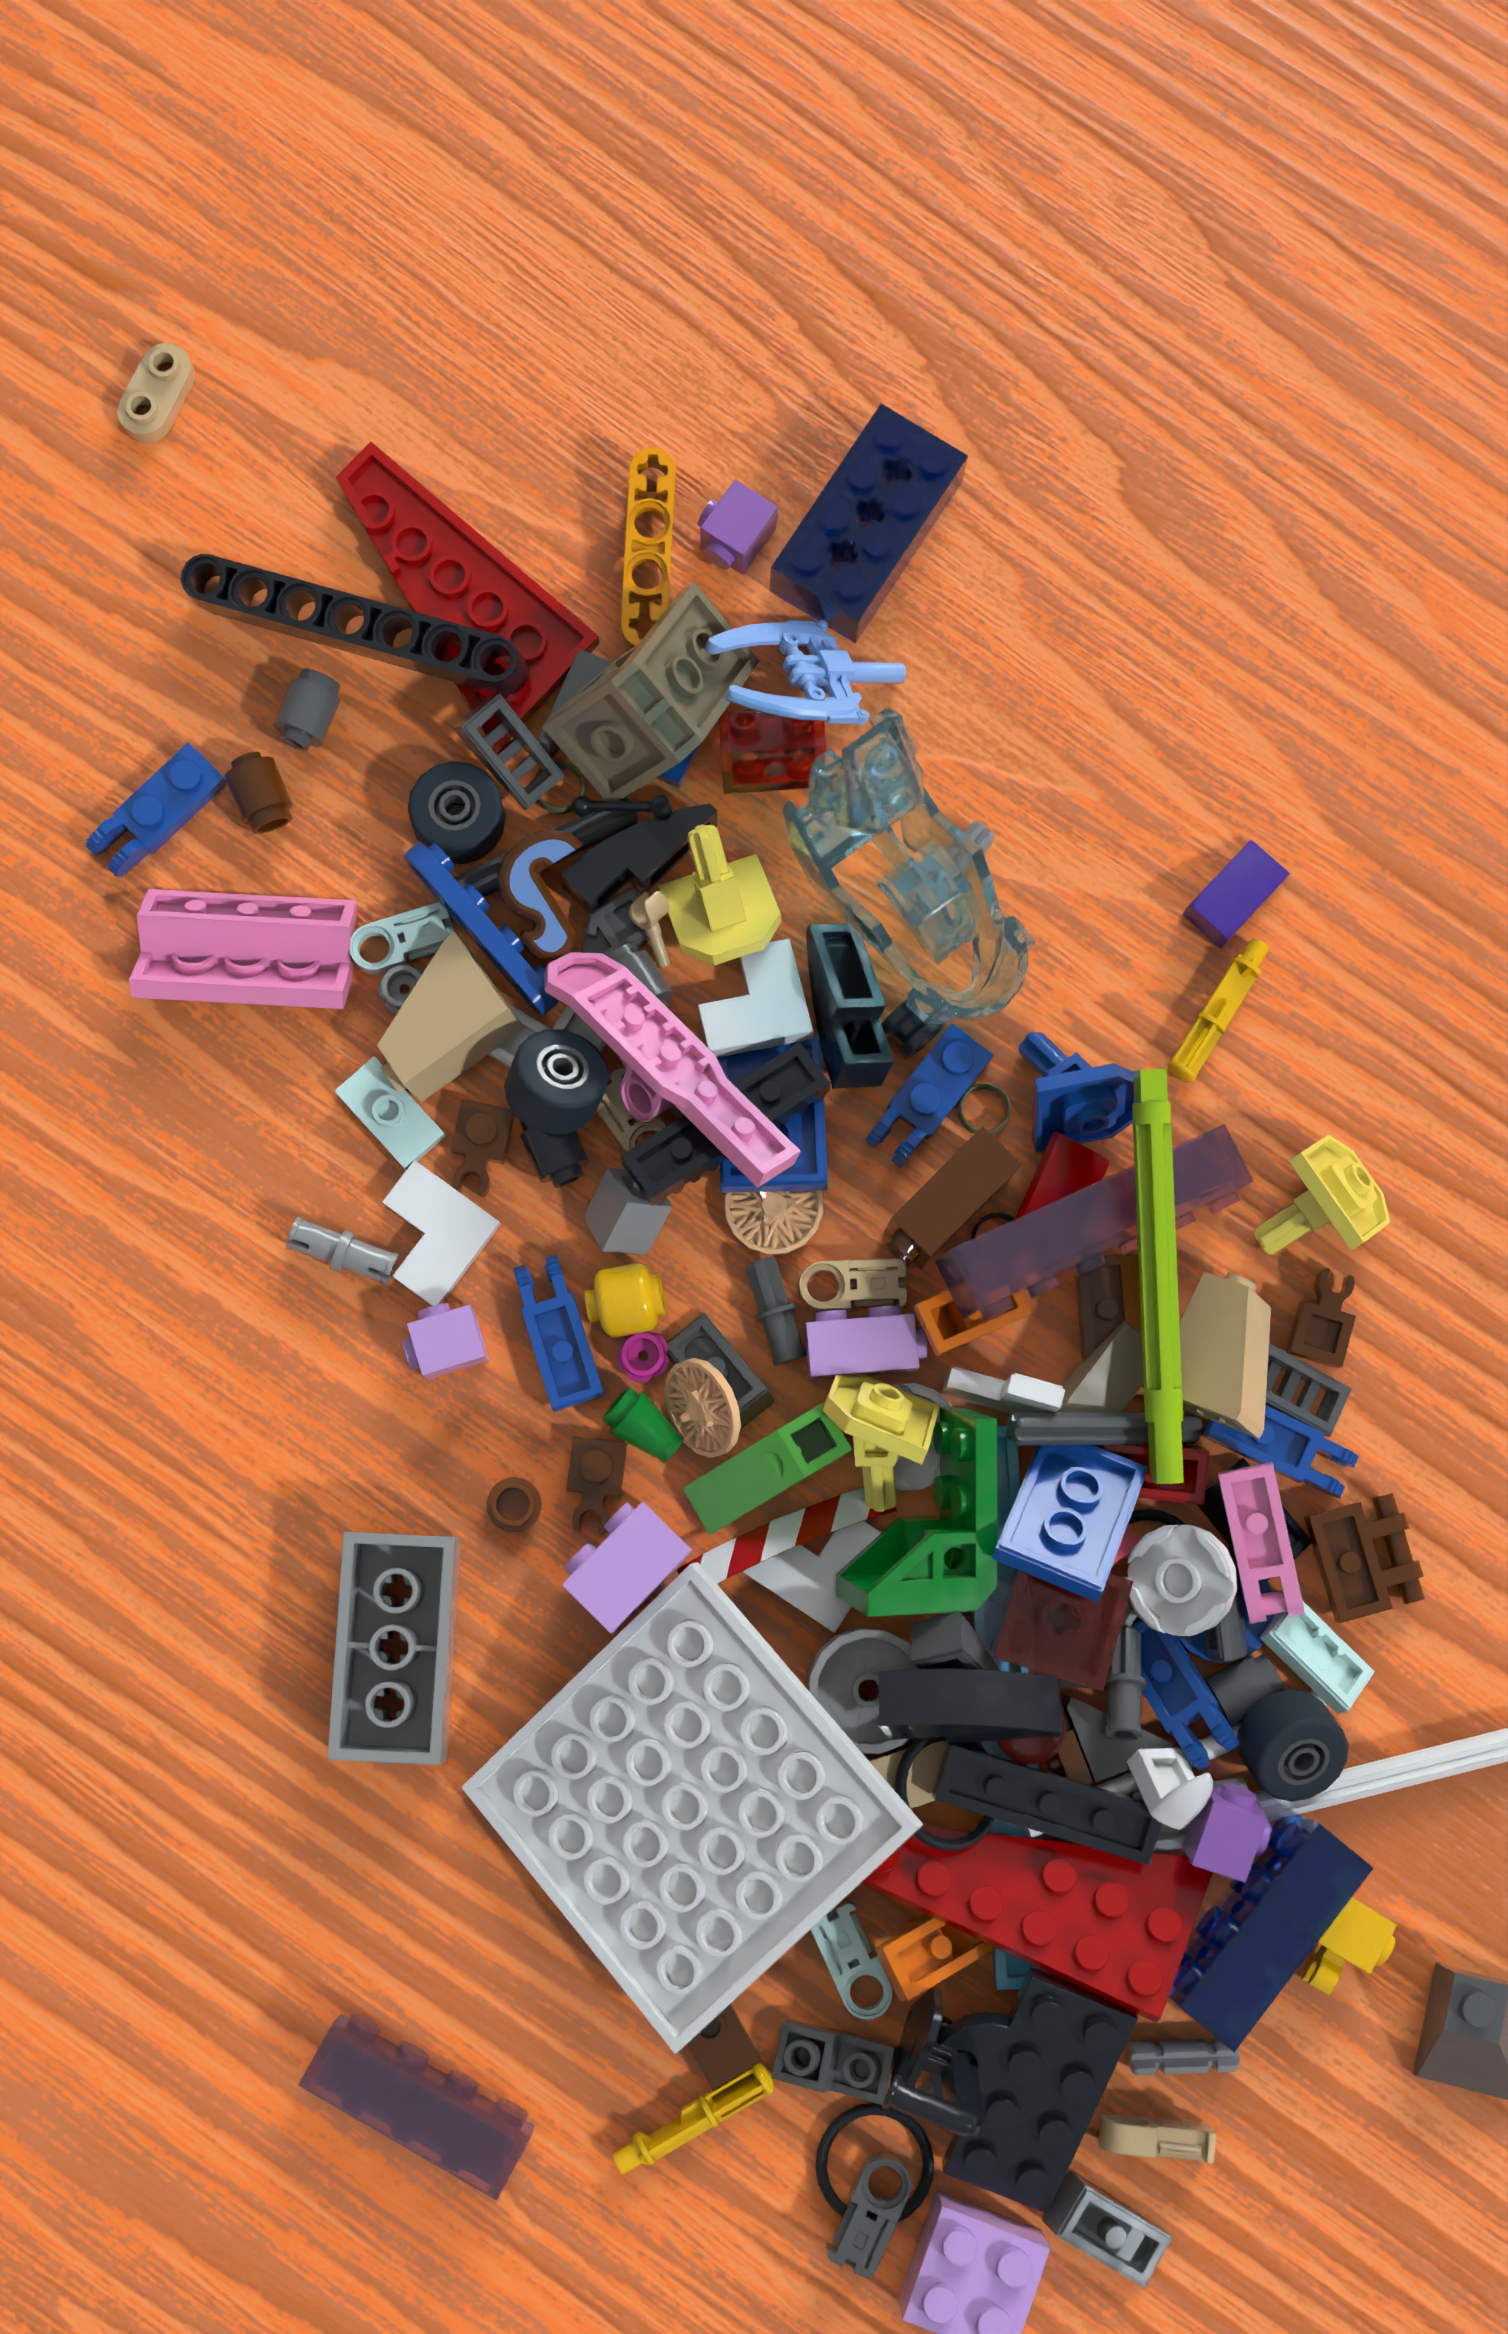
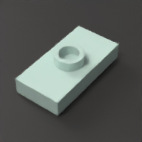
(389, 1114)
(1318, 1657)

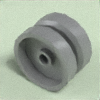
(840, 1670)

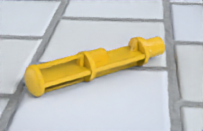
(1218, 1012)
(696, 2118)

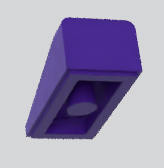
(1235, 893)

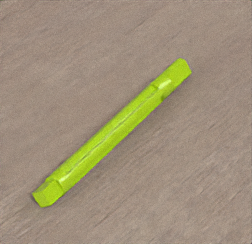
(1158, 1274)

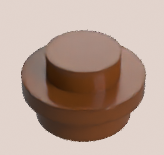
(514, 1504)

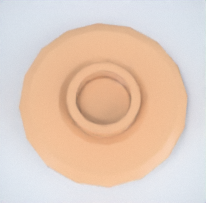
(774, 1220)
(702, 1407)

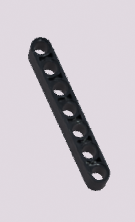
(336, 608)

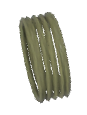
(567, 808)
(994, 1088)

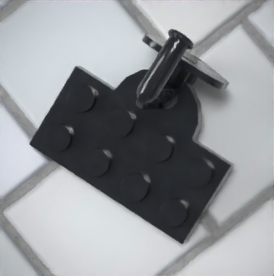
(1012, 2084)

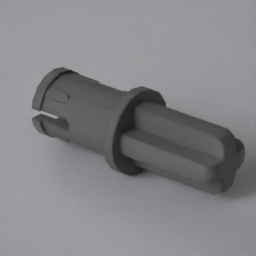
(775, 1311)
(1125, 1687)

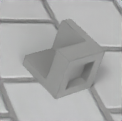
(623, 1216)

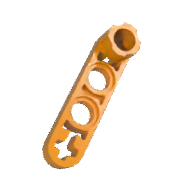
(643, 549)

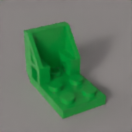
(944, 1558)

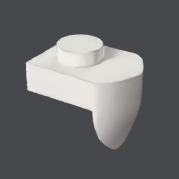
(1169, 1785)

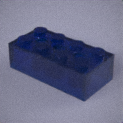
(898, 517)
(1266, 1928)

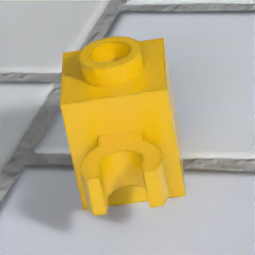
(1354, 1936)

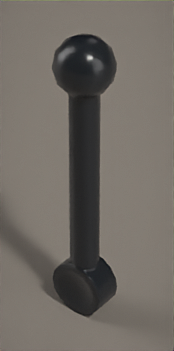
(659, 806)

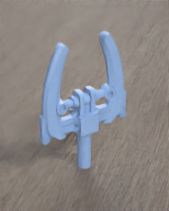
(816, 674)

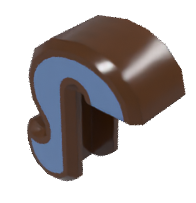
(529, 896)

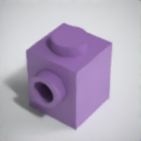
(736, 527)
(1228, 1833)

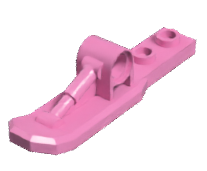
(667, 1063)

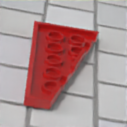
(463, 579)
(1059, 1907)

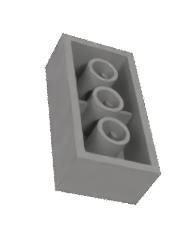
(366, 1671)

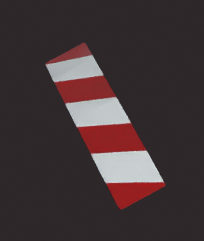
(785, 1534)

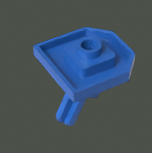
(1075, 1097)

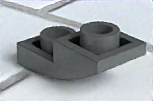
(834, 2061)

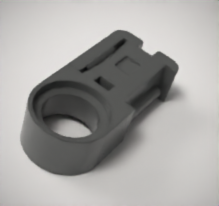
(869, 2218)

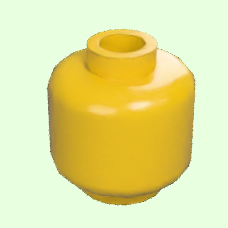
(626, 1299)

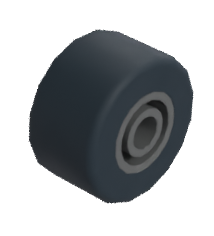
(463, 831)
(556, 1081)
(1292, 1745)

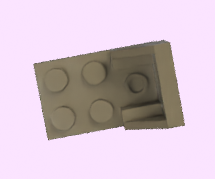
(652, 700)

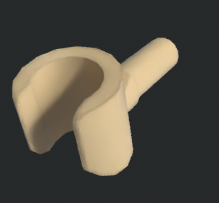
(646, 913)

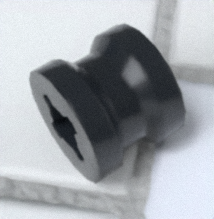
(909, 1030)

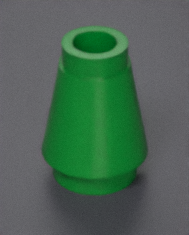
(642, 1425)

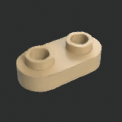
(159, 390)

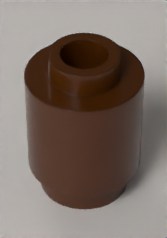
(259, 792)

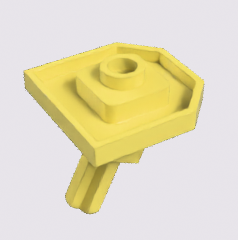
(723, 905)
(1337, 1192)
(883, 1426)

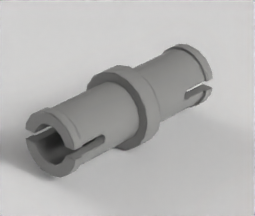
(342, 1251)

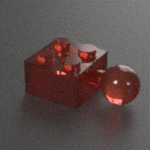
(1076, 1654)

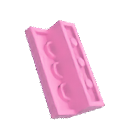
(244, 949)

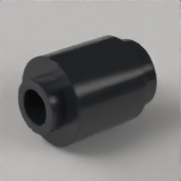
(554, 1155)

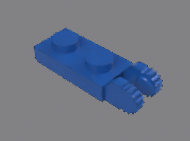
(158, 809)
(932, 1090)
(559, 1340)
(1288, 1446)
(1180, 1694)

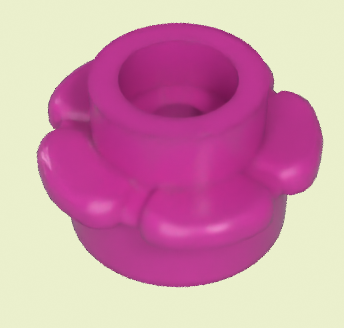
(640, 1370)

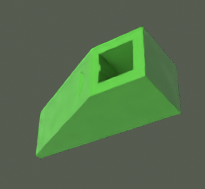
(766, 1469)

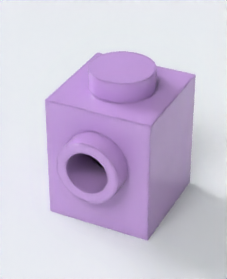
(444, 1341)

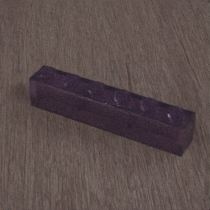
(1084, 1227)

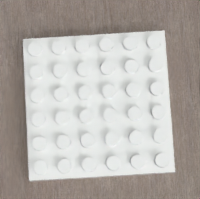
(690, 1806)

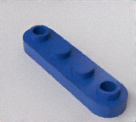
(469, 910)

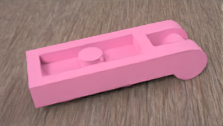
(1260, 1540)

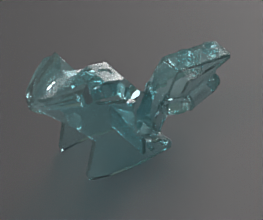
(938, 890)

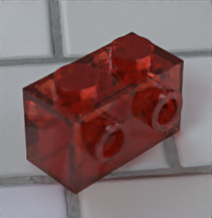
(768, 751)

